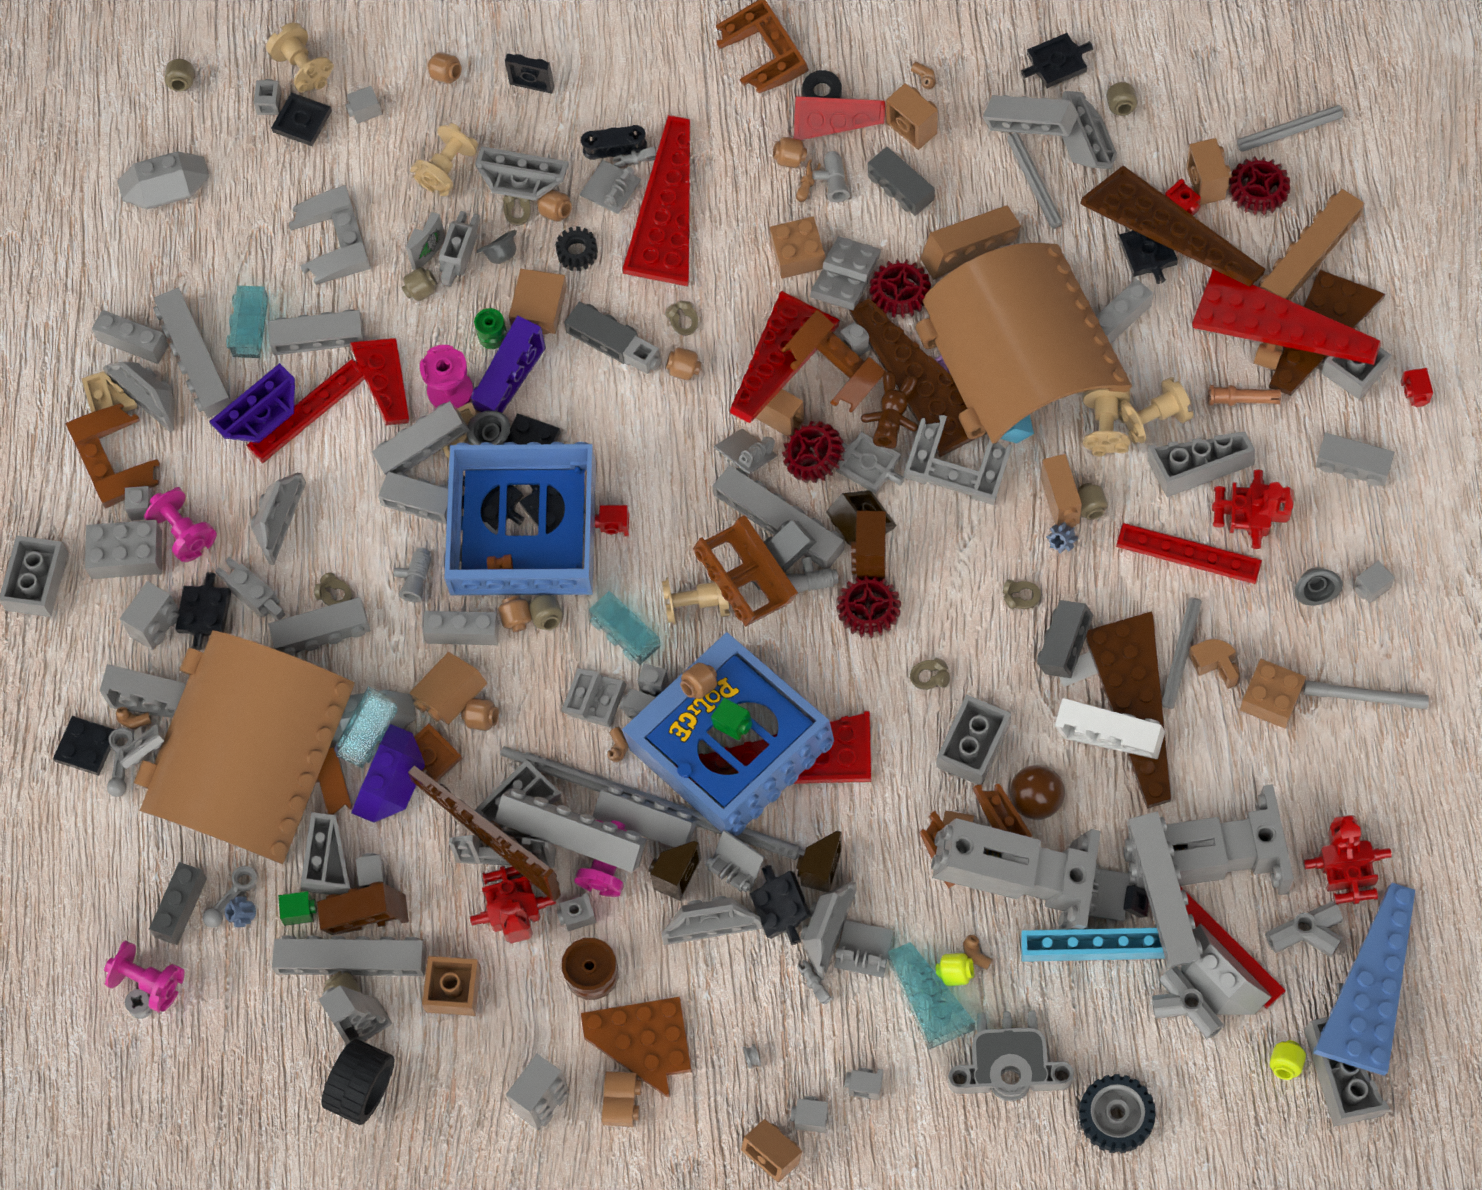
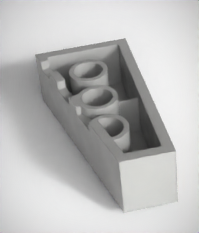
(354, 1013)
(1346, 1088)

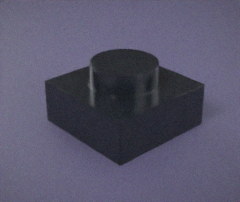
(1136, 901)

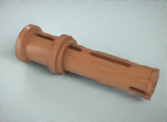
(1231, 396)

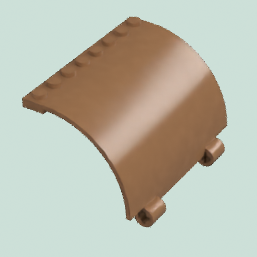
(1017, 336)
(245, 744)

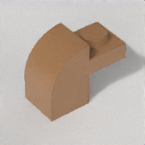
(1214, 655)

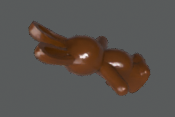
(893, 406)

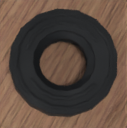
(825, 77)

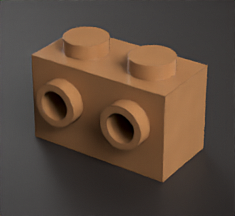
(771, 1150)

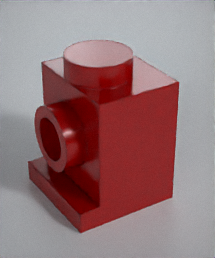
(1191, 199)
(1417, 386)
(613, 519)

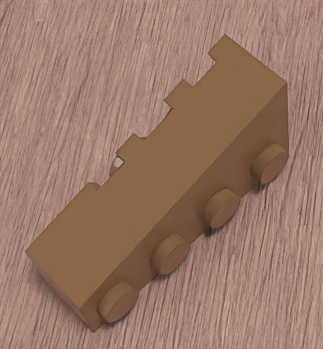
(968, 239)

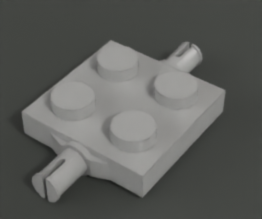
(869, 463)

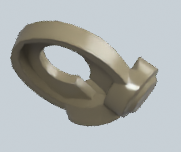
(509, 204)
(674, 317)
(329, 580)
(1017, 602)
(941, 679)

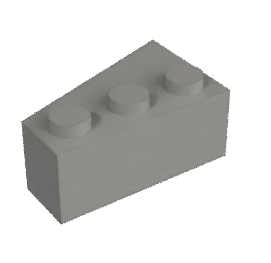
(525, 778)

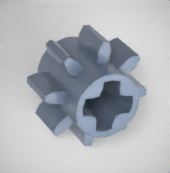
(1062, 537)
(240, 911)

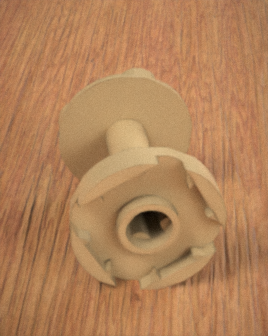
(291, 46)
(434, 174)
(1171, 402)
(1106, 411)
(706, 596)

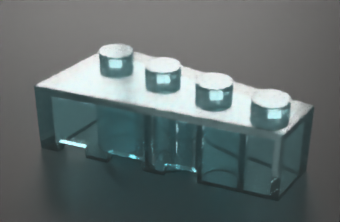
(930, 1001)

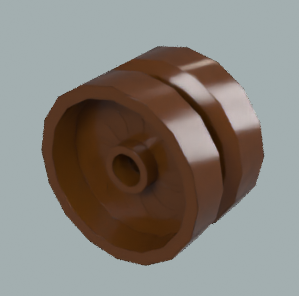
(602, 966)

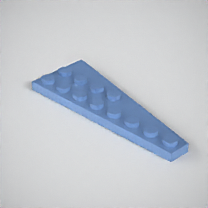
(1367, 1007)

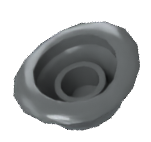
(501, 249)
(488, 427)
(1318, 586)

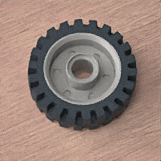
(1121, 1094)

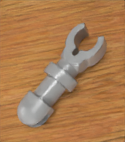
(644, 155)
(814, 983)

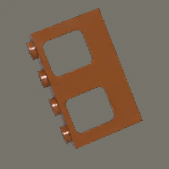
(756, 566)

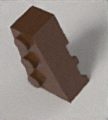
(869, 550)
(362, 907)

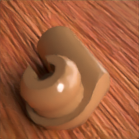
(927, 75)
(130, 720)
(620, 745)
(972, 950)

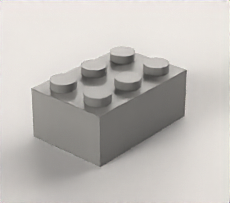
(123, 549)
(33, 576)
(973, 740)
(538, 1092)

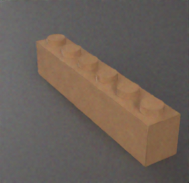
(1313, 246)

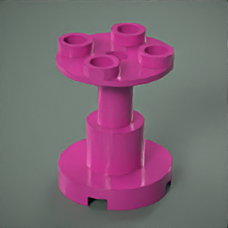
(446, 377)
(189, 536)
(601, 875)
(152, 981)

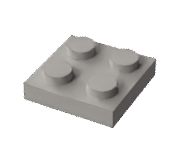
(851, 259)
(838, 289)

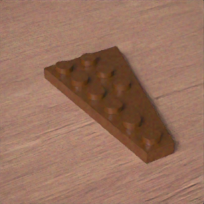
(1337, 300)

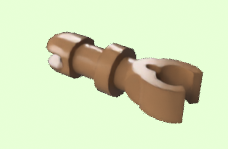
(807, 182)

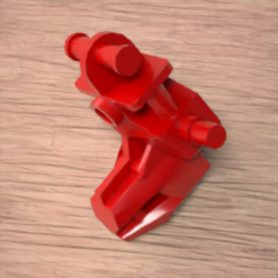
(1253, 507)
(1348, 861)
(510, 905)

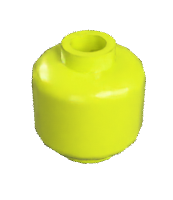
(955, 969)
(1287, 1060)

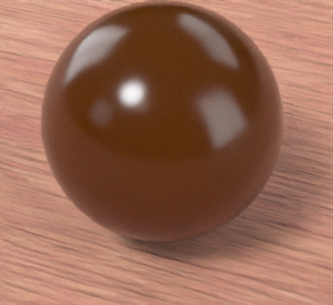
(1037, 792)

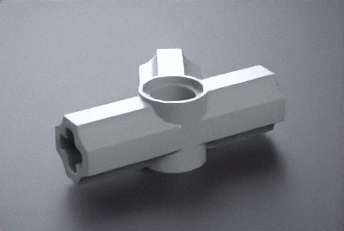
(1318, 936)
(1174, 1003)

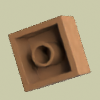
(912, 116)
(1208, 170)
(797, 247)
(1272, 693)
(451, 986)

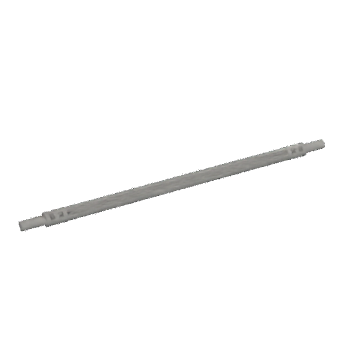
(597, 783)

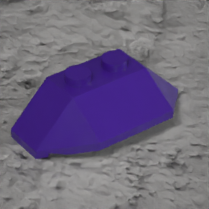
(258, 408)
(387, 782)

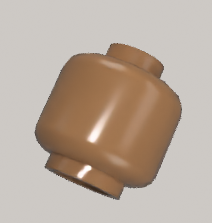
(444, 68)
(789, 152)
(554, 205)
(683, 363)
(514, 613)
(698, 680)
(480, 714)

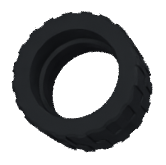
(357, 1081)

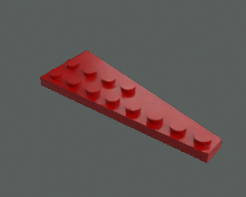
(663, 225)
(1265, 317)
(770, 366)
(844, 763)

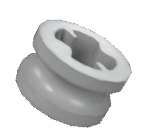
(751, 1056)

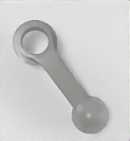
(117, 786)
(214, 916)

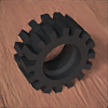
(574, 237)

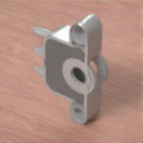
(1009, 1050)

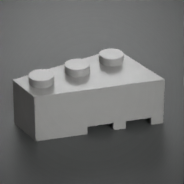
(324, 860)

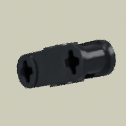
(613, 142)

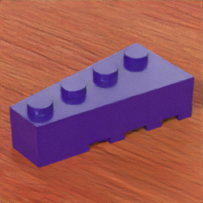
(509, 366)

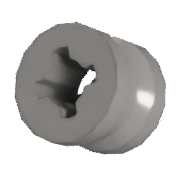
(142, 1007)

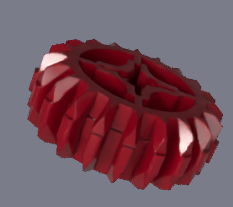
(1262, 177)
(890, 280)
(827, 448)
(889, 604)

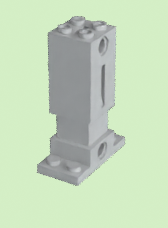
(1210, 848)
(1018, 867)

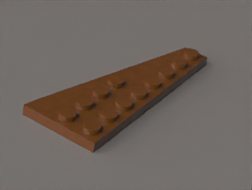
(1147, 211)
(935, 388)
(1130, 678)
(491, 834)

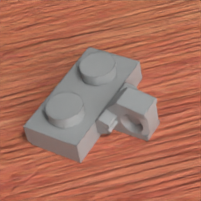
(141, 745)

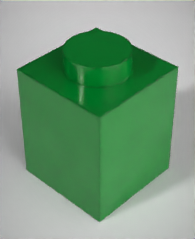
(731, 719)
(297, 908)

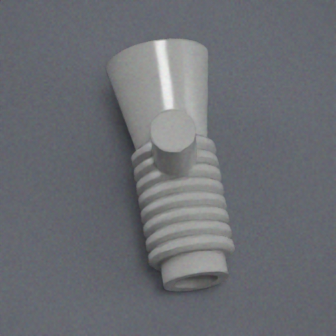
(835, 176)
(415, 575)
(813, 579)

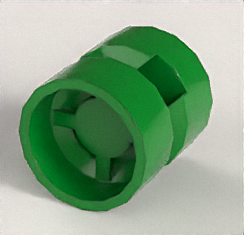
(490, 328)

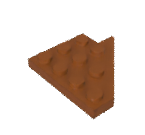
(642, 1039)

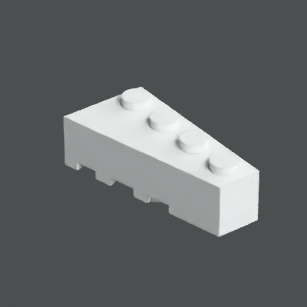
(1109, 729)

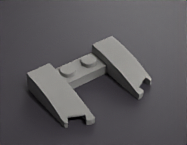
(351, 257)
(925, 468)
(471, 851)

